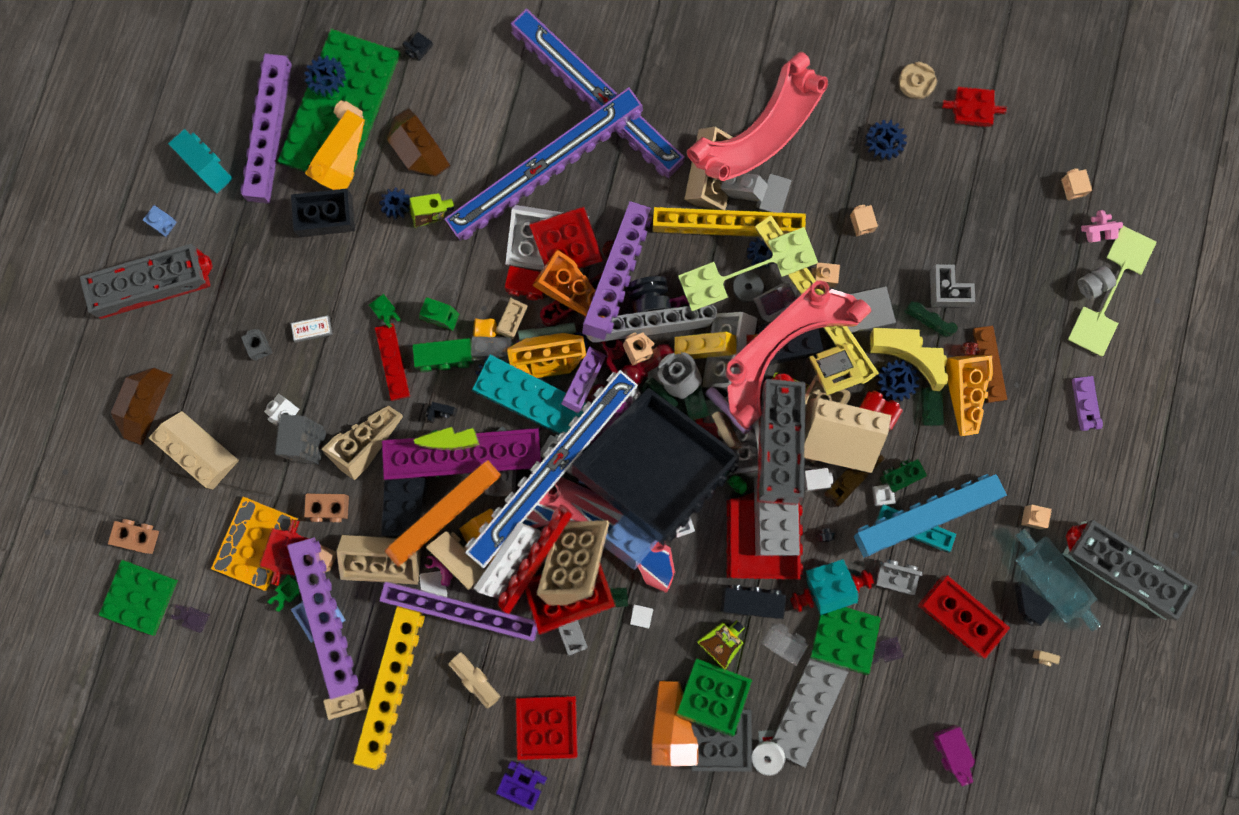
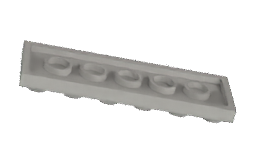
(809, 710)

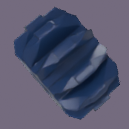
(388, 206)
(754, 254)

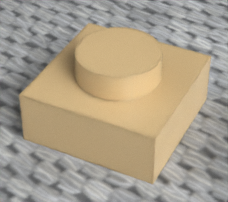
(1046, 658)

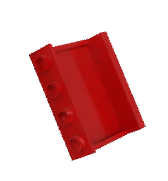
(741, 547)

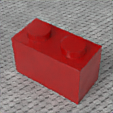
(521, 282)

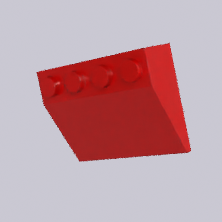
(553, 616)

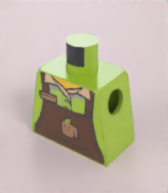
(429, 209)
(722, 642)

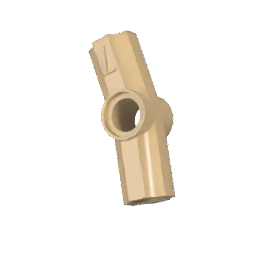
(474, 680)

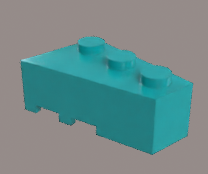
(200, 160)

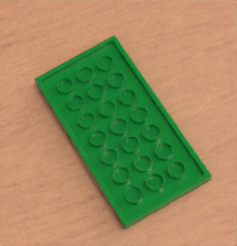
(367, 79)

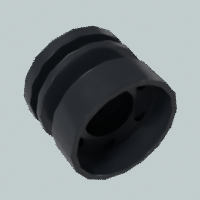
(648, 293)

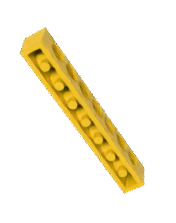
(721, 221)
(365, 755)

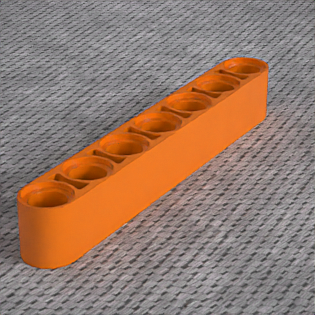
(442, 513)

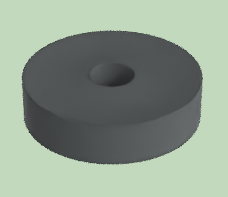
(751, 279)

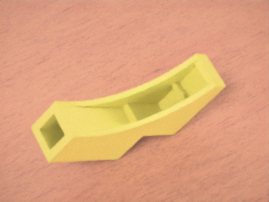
(908, 346)

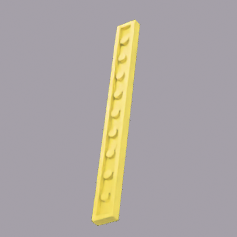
(802, 281)

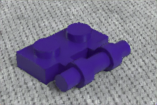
(519, 791)

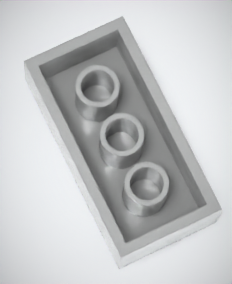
(775, 528)

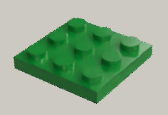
(138, 597)
(846, 639)
(714, 697)

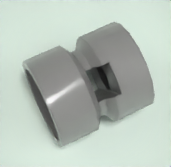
(1097, 282)

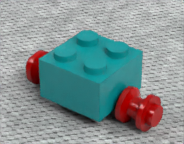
(831, 588)

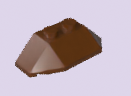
(416, 145)
(139, 403)

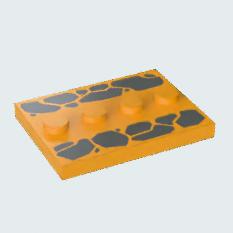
(246, 542)

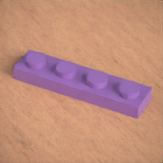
(583, 380)

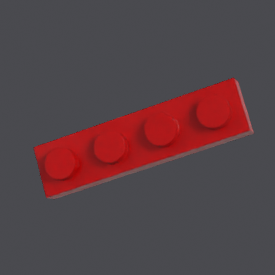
(392, 362)

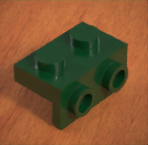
(904, 476)

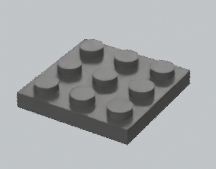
(722, 751)

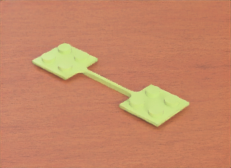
(790, 253)
(1093, 328)

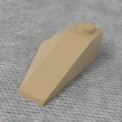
(359, 446)

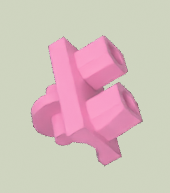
(1111, 228)

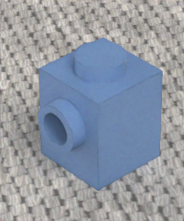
(159, 220)

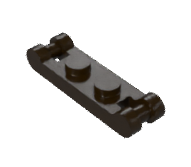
(848, 483)

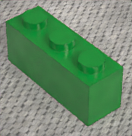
(443, 355)

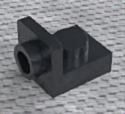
(417, 46)
(443, 410)

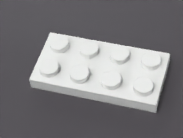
(508, 560)

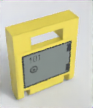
(833, 364)

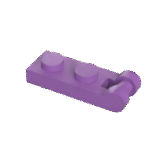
(1086, 403)

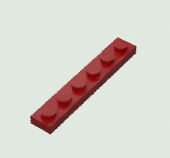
(535, 558)

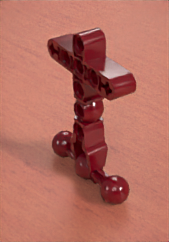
(634, 372)

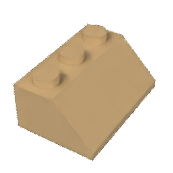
(453, 557)

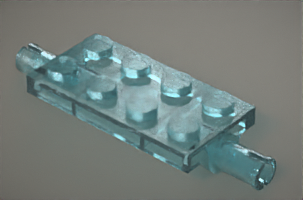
(1056, 580)

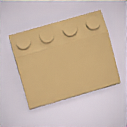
(844, 434)
(573, 563)

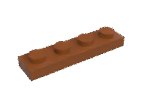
(987, 343)

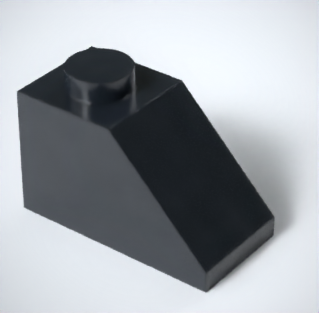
(1032, 605)

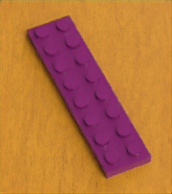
(503, 449)

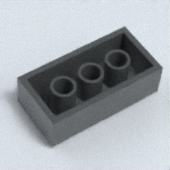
(300, 439)

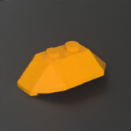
(547, 354)

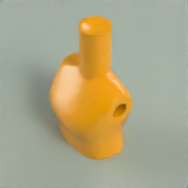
(484, 328)

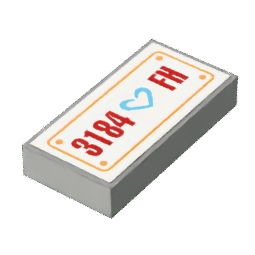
(311, 328)

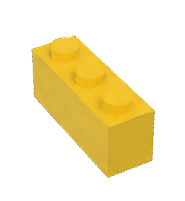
(707, 345)

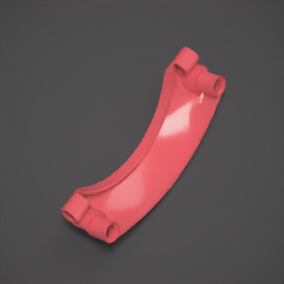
(786, 112)

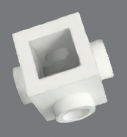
(280, 406)

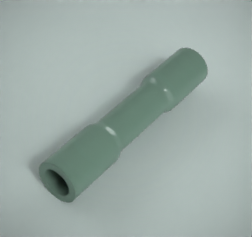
(561, 328)

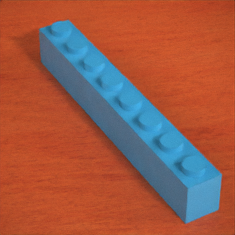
(929, 515)

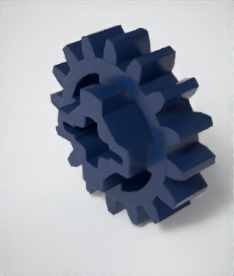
(325, 83)
(881, 146)
(904, 385)

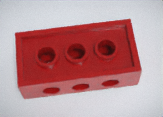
(976, 614)

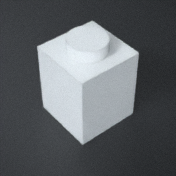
(817, 479)

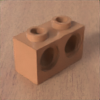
(327, 502)
(133, 538)

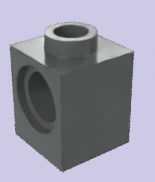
(261, 350)

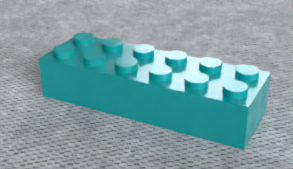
(524, 395)

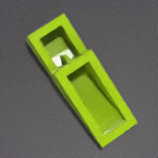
(448, 440)

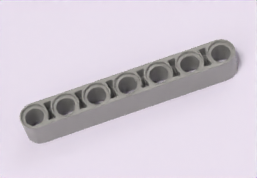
(661, 325)

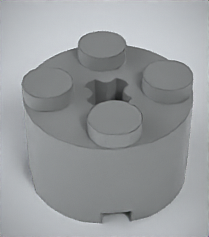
(679, 374)

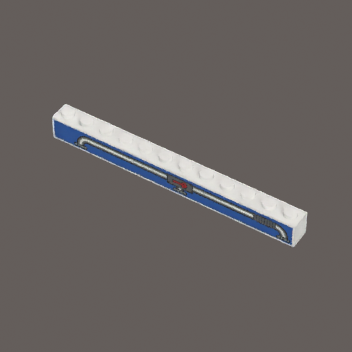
(548, 472)

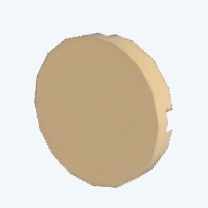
(917, 80)

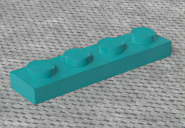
(935, 537)

